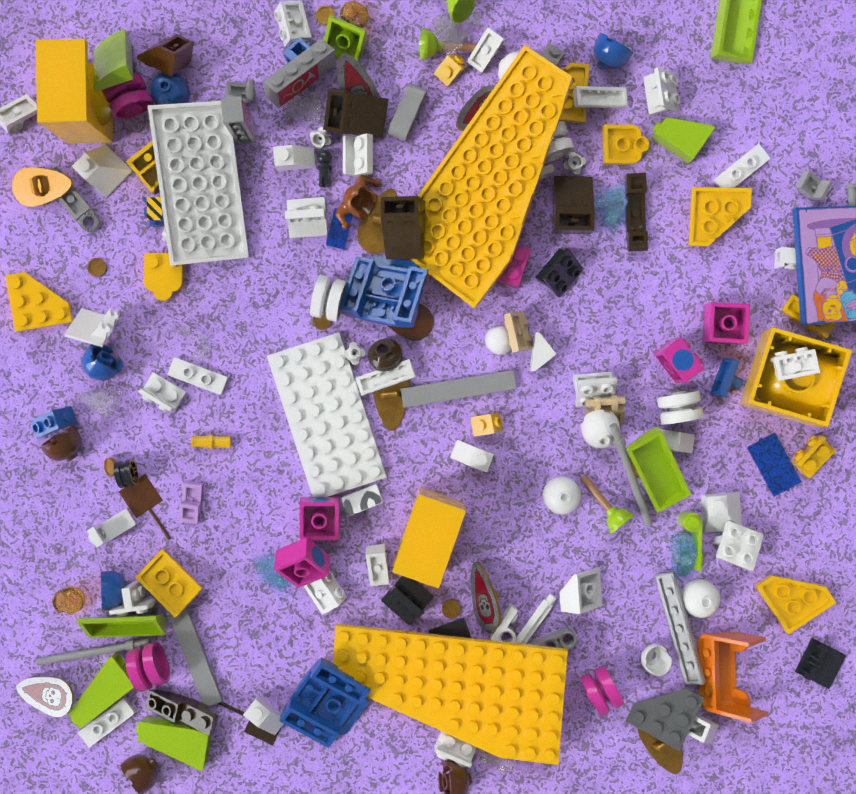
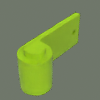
(693, 523)

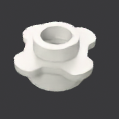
(314, 135)
(580, 161)
(354, 359)

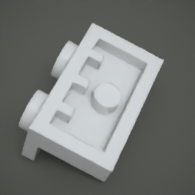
(292, 22)
(358, 155)
(795, 365)
(163, 393)
(326, 593)
(455, 749)

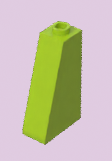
(104, 690)
(175, 740)

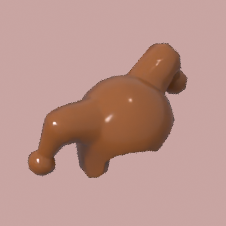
(358, 200)

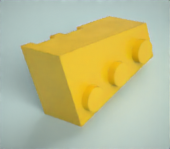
(144, 166)

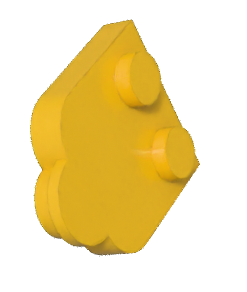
(623, 144)
(162, 277)

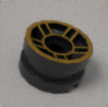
(126, 473)

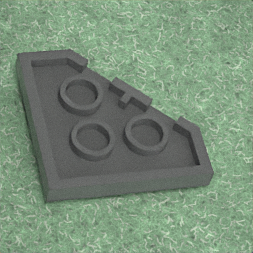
(667, 715)

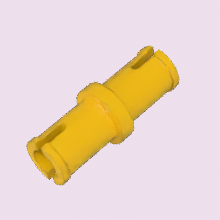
(211, 441)

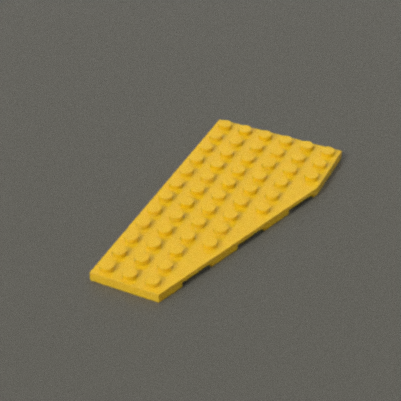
(490, 177)
(474, 689)

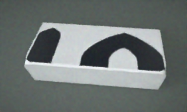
(362, 500)

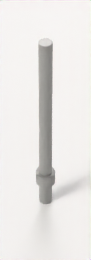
(619, 443)
(128, 645)

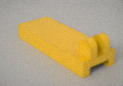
(792, 310)

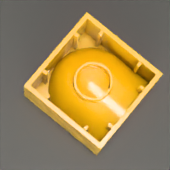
(66, 93)
(799, 399)
(429, 537)

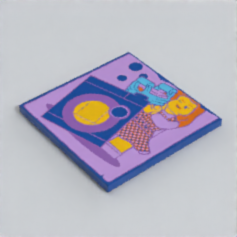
(826, 263)

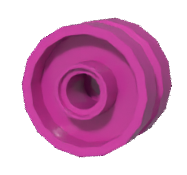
(128, 98)
(147, 666)
(601, 691)

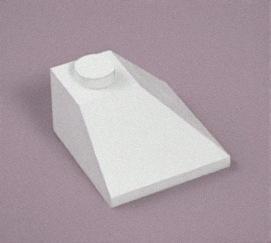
(102, 169)
(719, 509)
(582, 592)

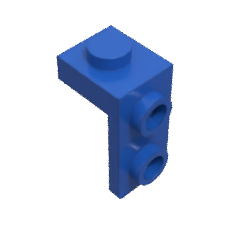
(53, 421)

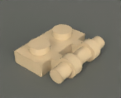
(518, 331)
(613, 401)

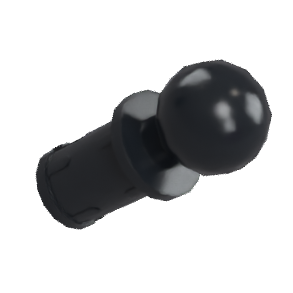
(324, 158)

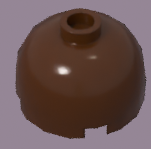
(63, 445)
(140, 772)
(455, 781)

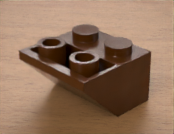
(168, 55)

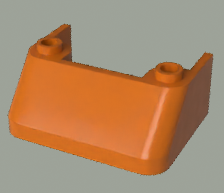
(719, 669)

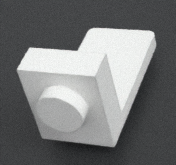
(111, 528)

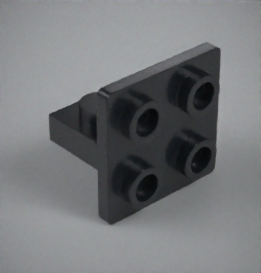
(560, 272)
(407, 599)

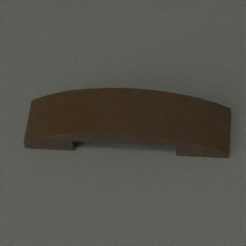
(635, 212)

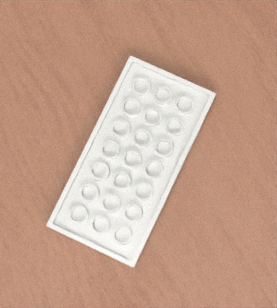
(198, 183)
(326, 416)

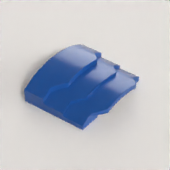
(384, 291)
(325, 703)

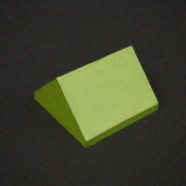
(345, 38)

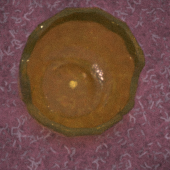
(352, 10)
(63, 603)

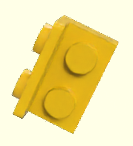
(813, 455)

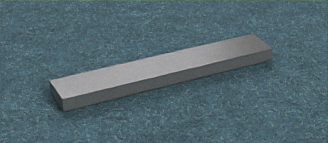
(458, 388)
(680, 628)
(196, 658)

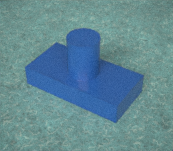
(726, 378)

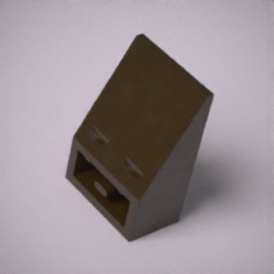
(355, 113)
(573, 205)
(403, 226)

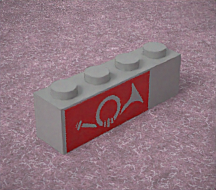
(299, 73)
(238, 119)

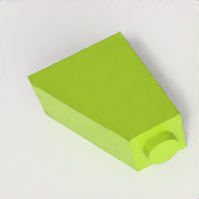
(682, 136)

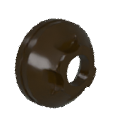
(388, 360)

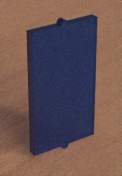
(774, 464)

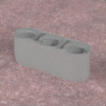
(406, 111)
(557, 638)

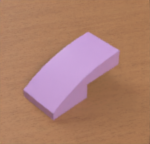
(191, 502)

